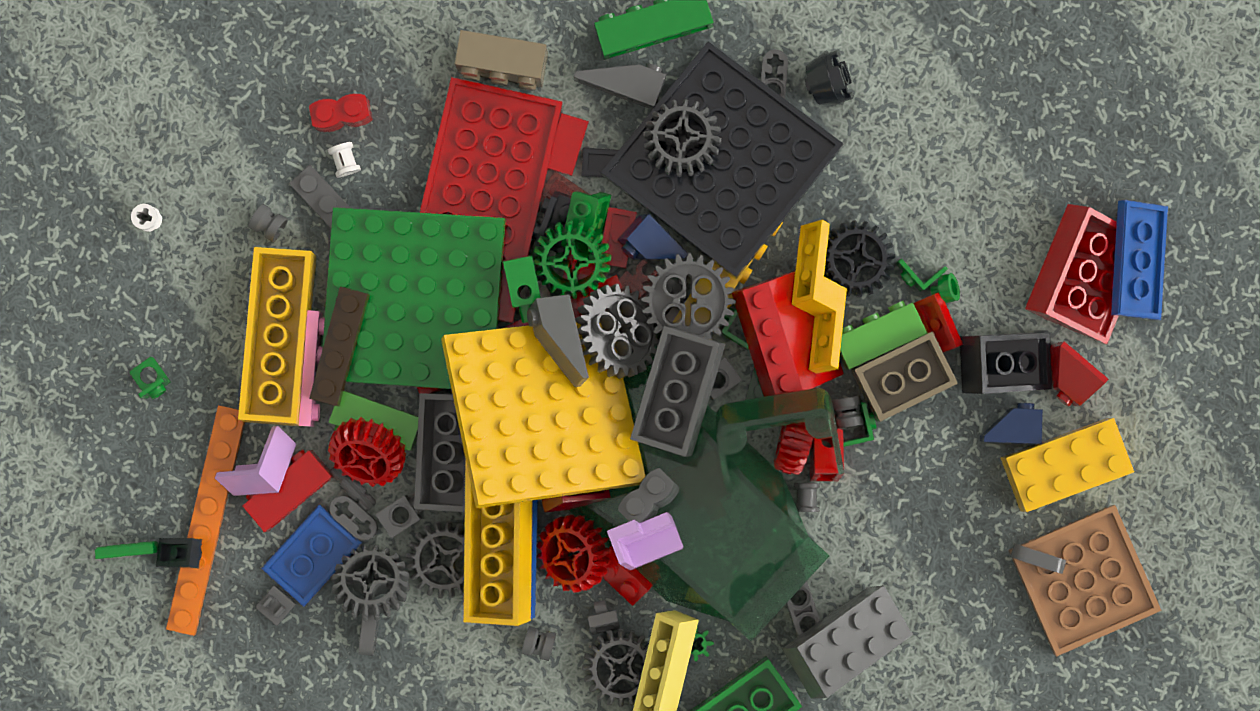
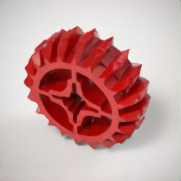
(792, 448)
(367, 452)
(572, 535)

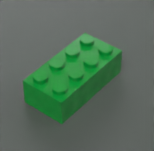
(753, 690)

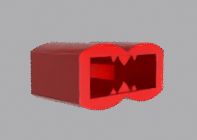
(349, 110)

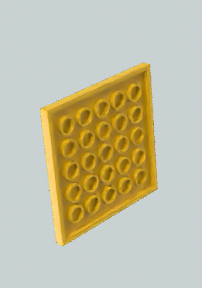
(528, 425)

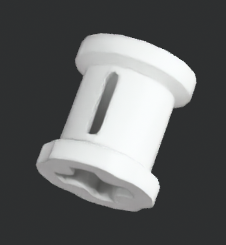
(344, 159)
(146, 209)

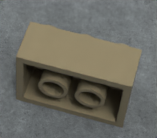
(501, 60)
(904, 377)

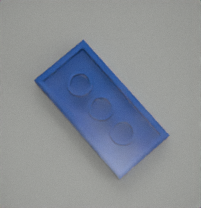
(1139, 260)

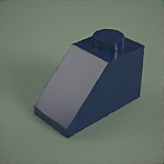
(649, 241)
(1016, 426)

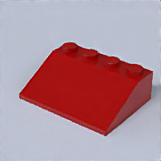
(1078, 275)
(779, 336)

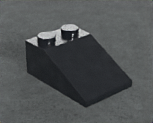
(1005, 363)

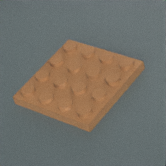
(1099, 586)

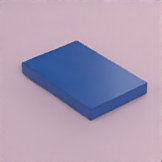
(310, 555)

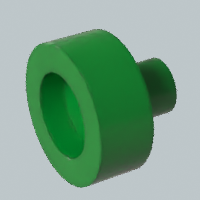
(947, 288)

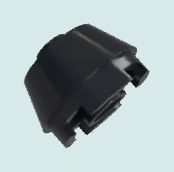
(828, 79)

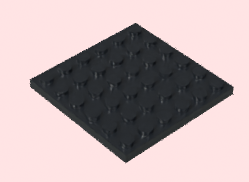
(762, 168)

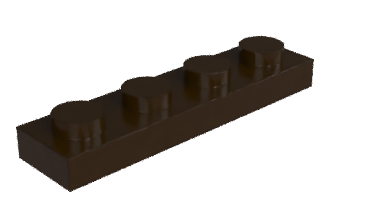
(339, 346)

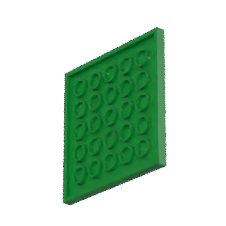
(423, 282)

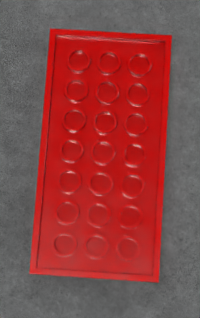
(493, 163)

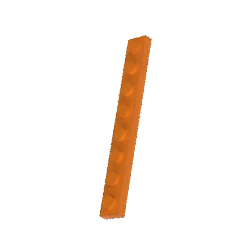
(206, 520)

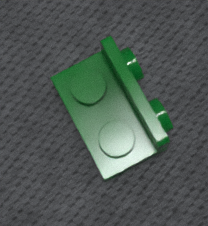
(590, 210)

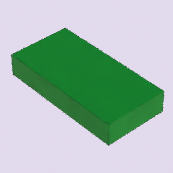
(126, 549)

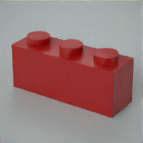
(300, 482)

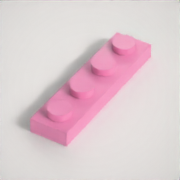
(312, 352)

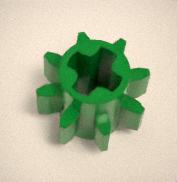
(695, 651)

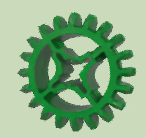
(583, 259)

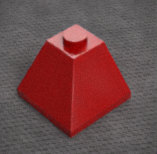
(1073, 375)

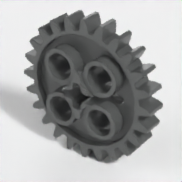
(715, 300)
(617, 331)

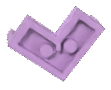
(267, 474)
(645, 541)

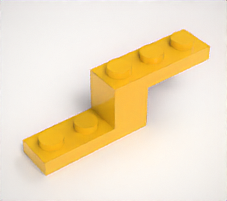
(819, 296)

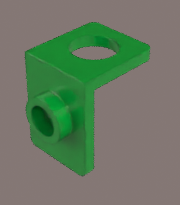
(911, 278)
(730, 318)
(154, 389)
(869, 425)

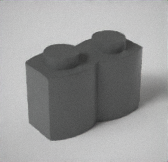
(654, 493)

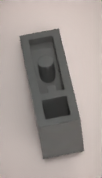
(631, 82)
(558, 333)

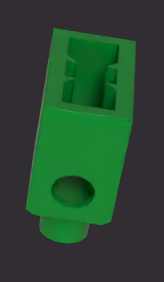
(519, 273)

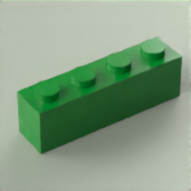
(651, 25)

